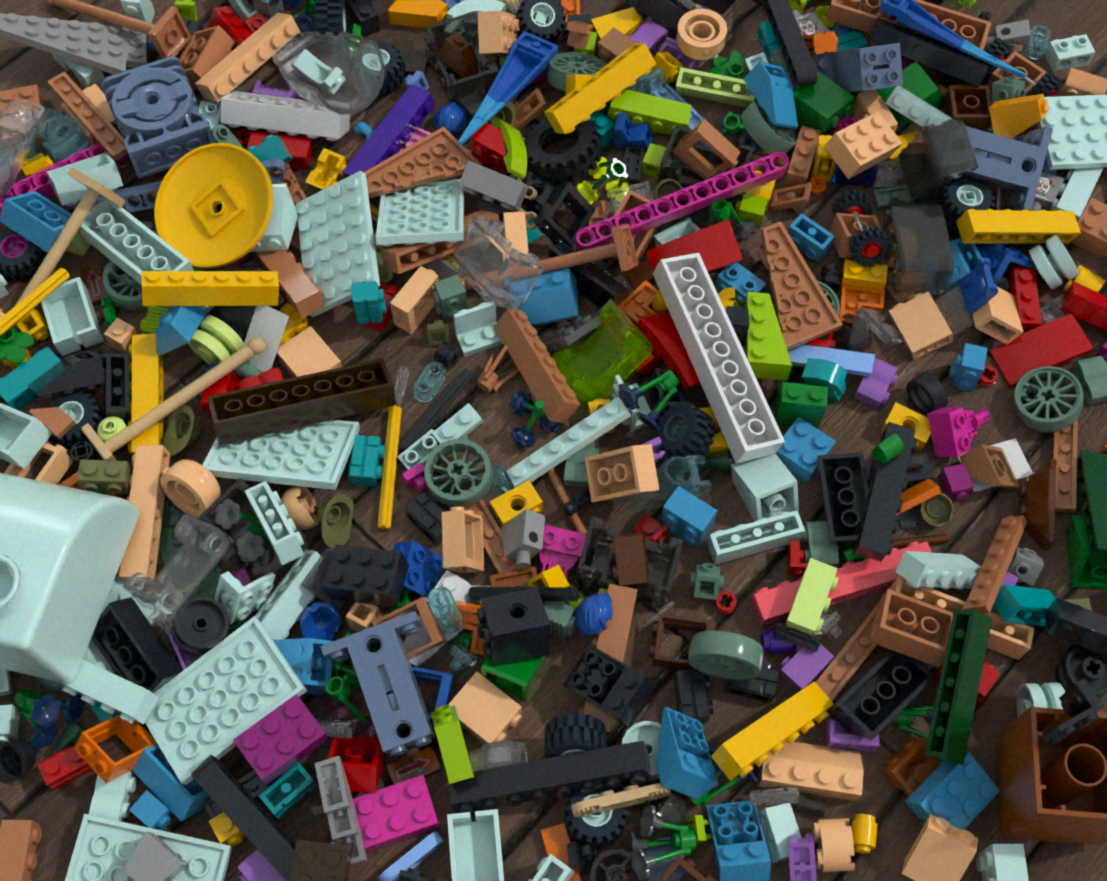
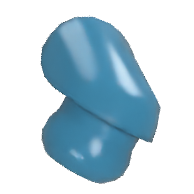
(363, 128)

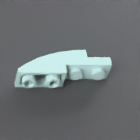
(454, 428)

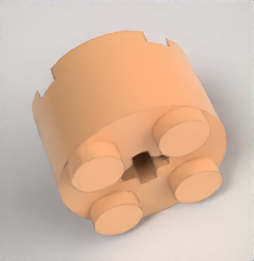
(834, 844)

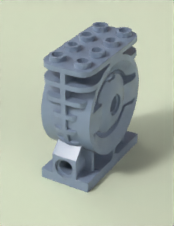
(156, 114)

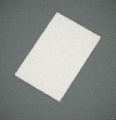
(268, 326)
(1015, 458)

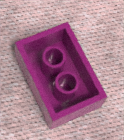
(280, 739)

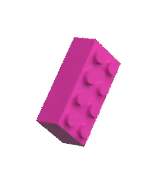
(395, 814)

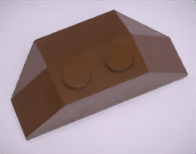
(1039, 504)

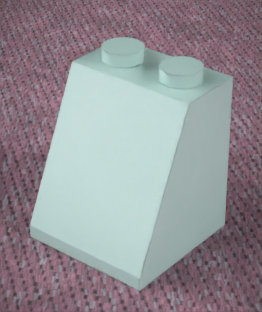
(282, 222)
(766, 486)

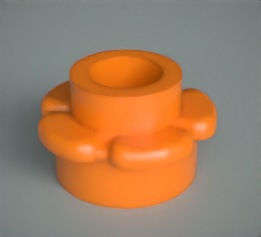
(817, 189)

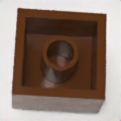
(969, 104)
(631, 558)

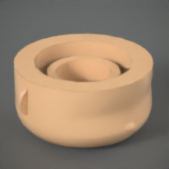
(701, 24)
(190, 486)

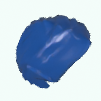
(451, 118)
(593, 614)
(320, 621)

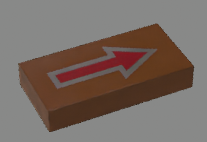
(93, 280)
(415, 765)

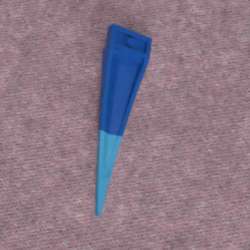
(918, 19)
(523, 64)

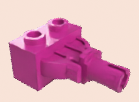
(953, 429)
(561, 548)

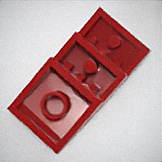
(714, 244)
(668, 344)
(1043, 346)

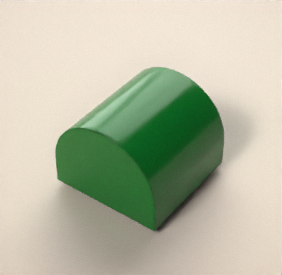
(888, 448)

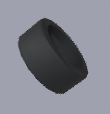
(927, 393)

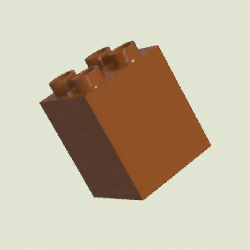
(1051, 787)

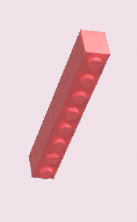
(853, 582)

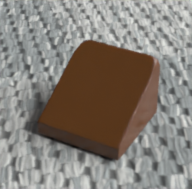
(640, 273)

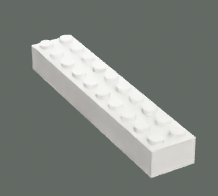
(718, 358)

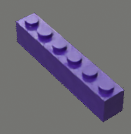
(393, 130)

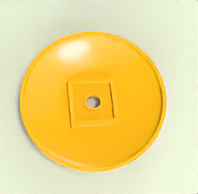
(196, 186)

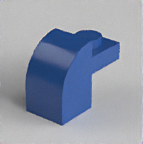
(630, 133)

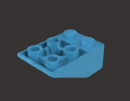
(774, 93)
(965, 260)
(308, 662)
(684, 755)
(738, 842)

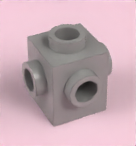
(1026, 565)

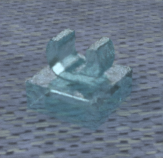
(501, 479)
(462, 658)

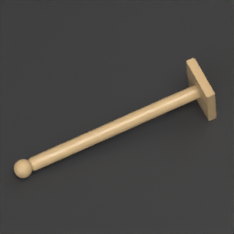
(94, 190)
(255, 347)

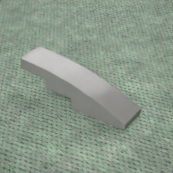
(340, 806)

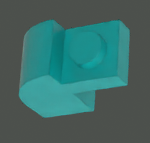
(826, 374)

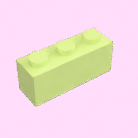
(812, 597)

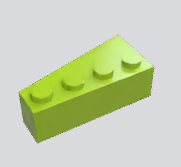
(657, 112)
(764, 339)

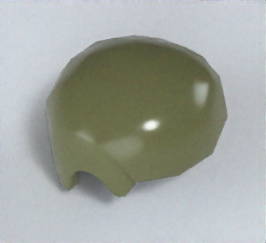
(665, 187)
(936, 510)

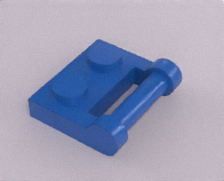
(973, 288)

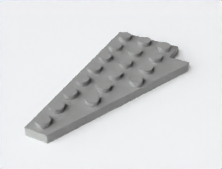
(92, 44)

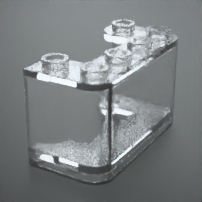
(493, 266)

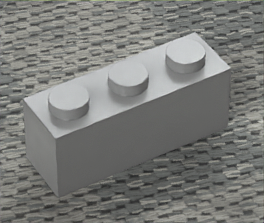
(493, 186)

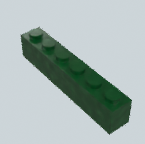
(1093, 503)
(958, 686)

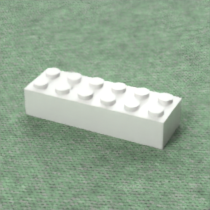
(282, 114)

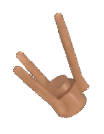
(488, 379)

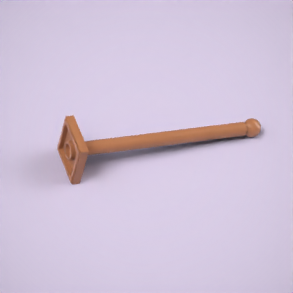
(167, 35)
(622, 248)

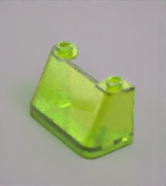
(611, 351)

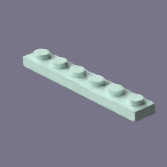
(569, 442)

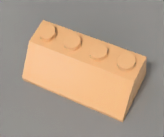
(814, 771)

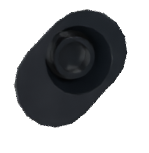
(16, 759)

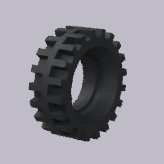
(569, 164)

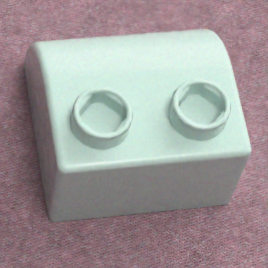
(56, 572)

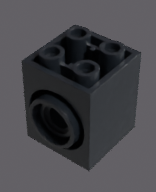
(513, 626)

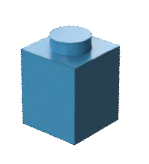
(152, 811)

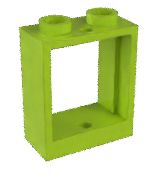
(452, 743)

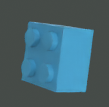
(801, 449)
(688, 517)

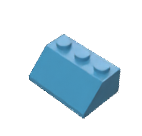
(34, 218)
(552, 298)
(178, 327)
(161, 779)

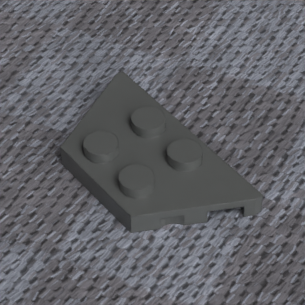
(579, 327)

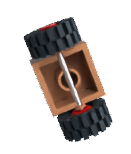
(1036, 81)
(857, 230)

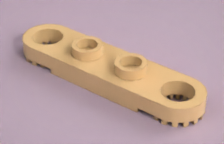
(609, 800)

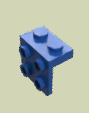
(1001, 257)
(424, 567)

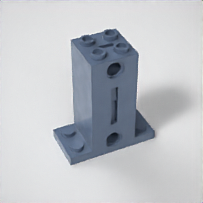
(862, 67)
(1010, 163)
(387, 681)

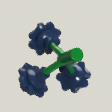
(521, 404)

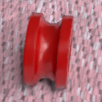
(244, 133)
(990, 371)
(722, 609)

